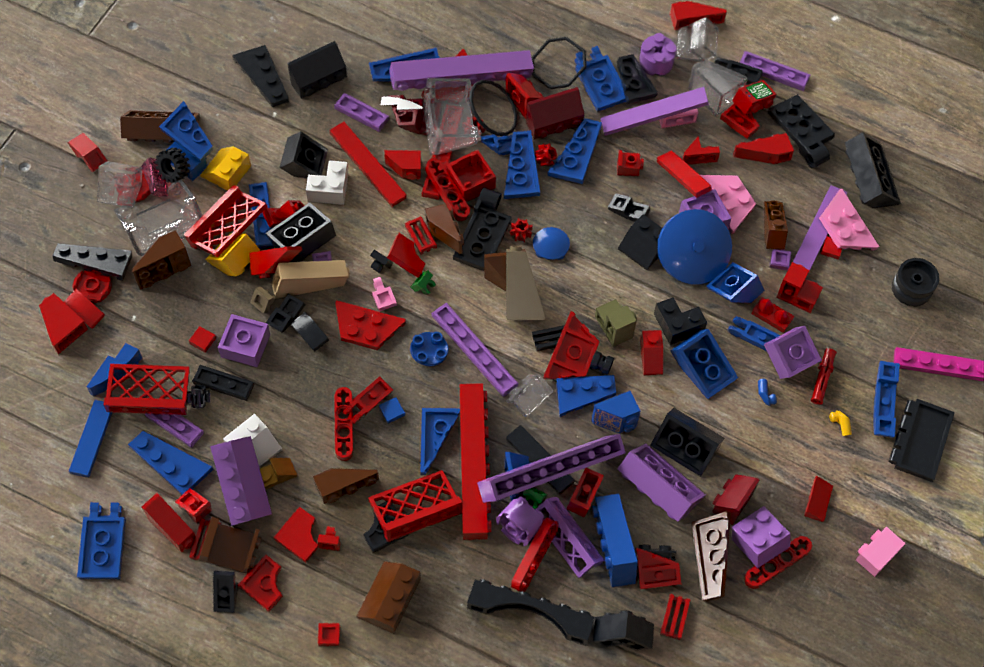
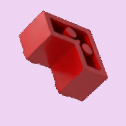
(798, 290)

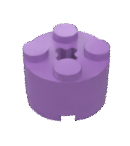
(657, 55)
(520, 521)

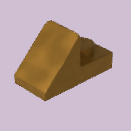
(277, 472)

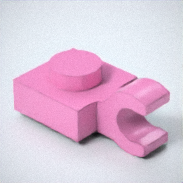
(383, 296)

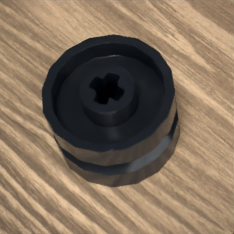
(915, 282)

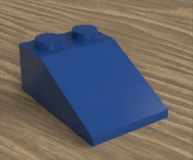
(704, 363)

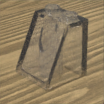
(719, 83)

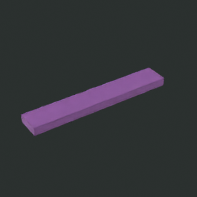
(654, 111)
(816, 234)
(474, 349)

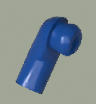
(763, 392)

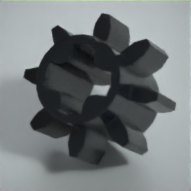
(198, 396)

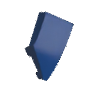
(500, 145)

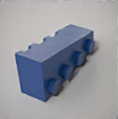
(615, 540)

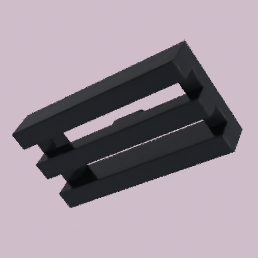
(542, 334)

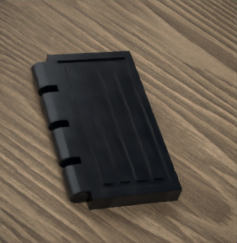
(921, 439)

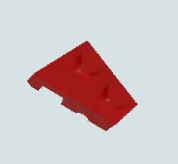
(742, 123)
(656, 570)

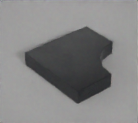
(375, 535)

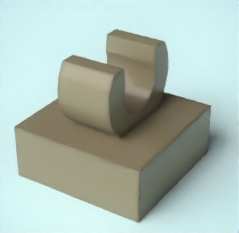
(262, 299)

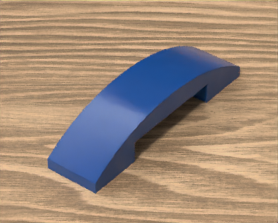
(885, 398)

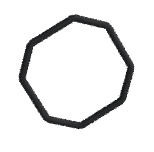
(575, 77)

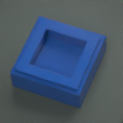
(391, 410)

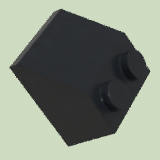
(303, 156)
(642, 242)

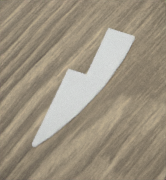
(401, 103)

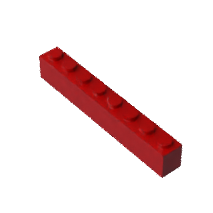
(473, 461)

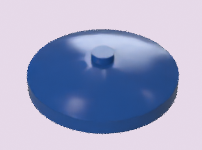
(694, 246)

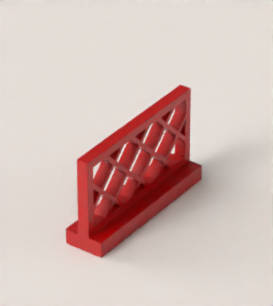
(219, 215)
(142, 404)
(422, 516)

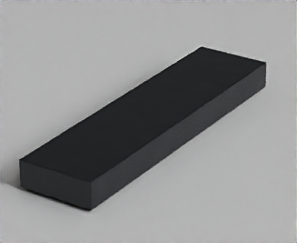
(528, 446)

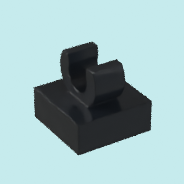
(380, 261)

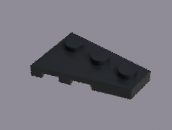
(634, 80)

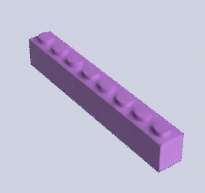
(474, 67)
(550, 468)

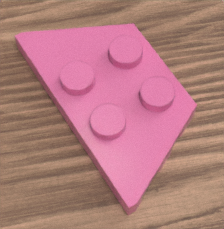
(734, 197)
(846, 225)

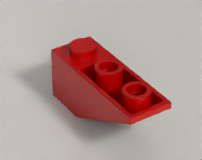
(766, 150)

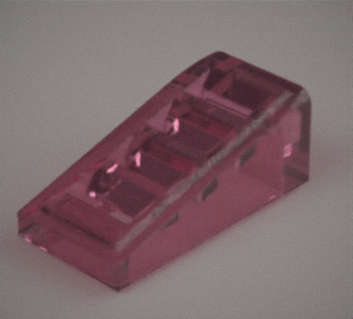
(151, 175)

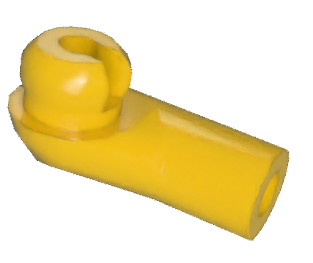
(843, 420)

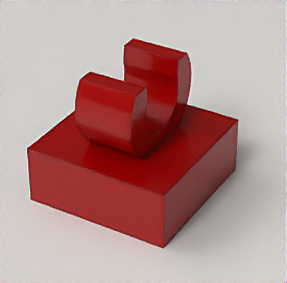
(330, 540)

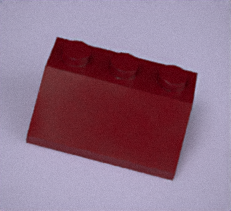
(555, 113)

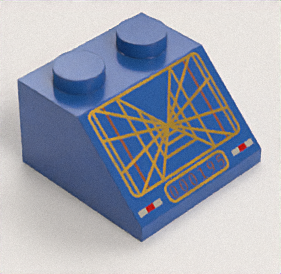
(617, 413)

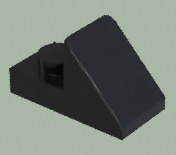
(224, 591)

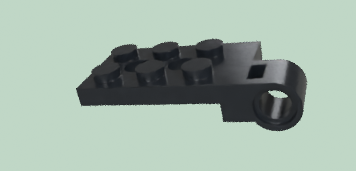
(810, 138)
(483, 220)

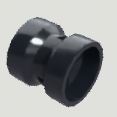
(601, 363)

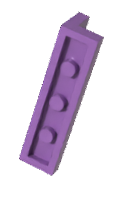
(574, 534)

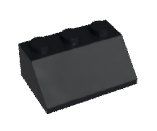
(317, 70)
(304, 228)
(687, 441)

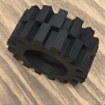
(165, 168)

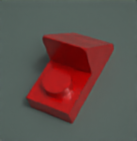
(696, 155)
(194, 505)

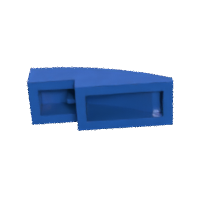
(99, 382)

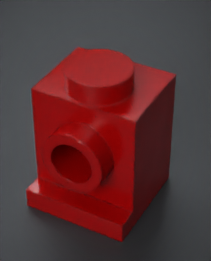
(629, 164)

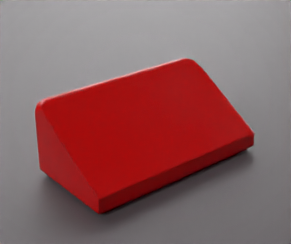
(818, 499)

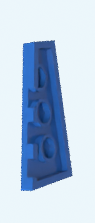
(381, 68)
(576, 157)
(522, 169)
(172, 464)

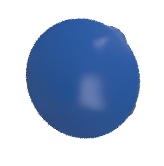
(551, 243)
(429, 348)

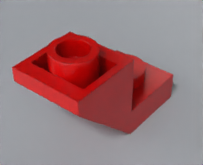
(88, 150)
(277, 215)

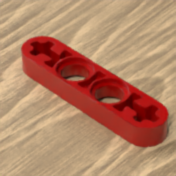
(451, 188)
(343, 424)
(534, 555)
(778, 563)

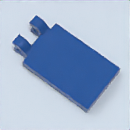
(600, 80)
(102, 543)

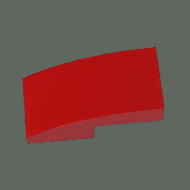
(84, 308)

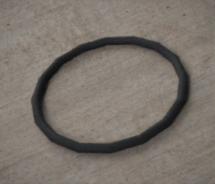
(478, 118)

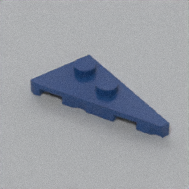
(434, 431)

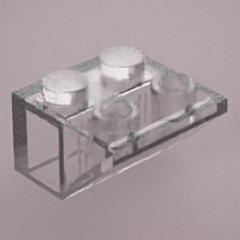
(697, 41)
(118, 183)

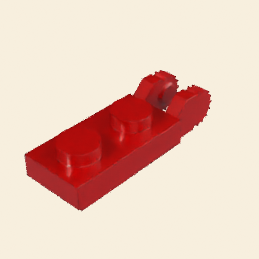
(369, 398)

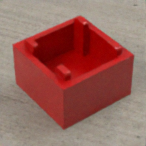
(471, 175)

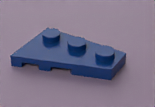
(186, 131)
(581, 391)

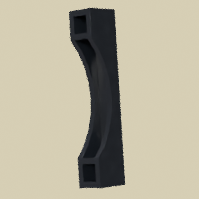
(489, 598)

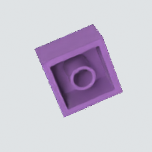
(760, 537)

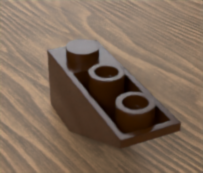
(775, 225)
(443, 228)
(339, 482)

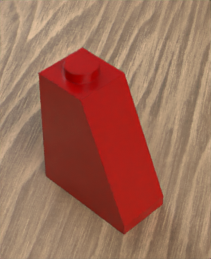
(61, 322)
(169, 523)

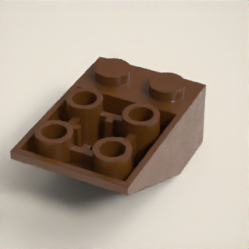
(161, 261)

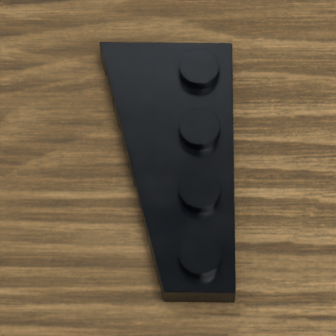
(263, 74)

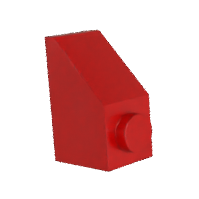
(404, 162)
(652, 352)

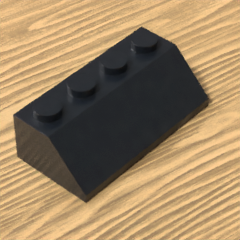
(871, 172)

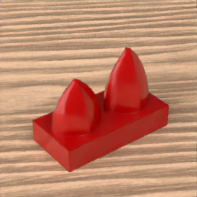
(772, 314)

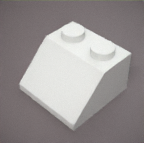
(263, 440)

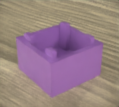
(709, 202)
(244, 340)
(792, 352)

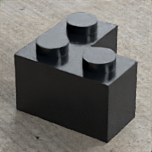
(677, 324)
(623, 630)

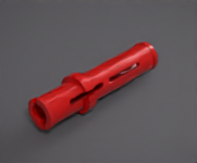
(825, 369)

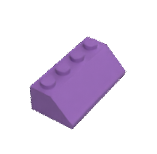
(241, 480)
(660, 482)

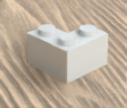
(329, 188)

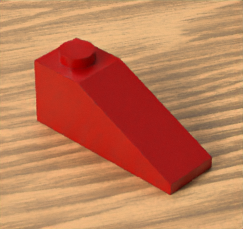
(688, 12)
(266, 261)

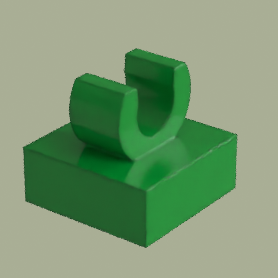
(422, 281)
(535, 495)

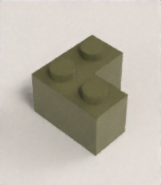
(616, 322)

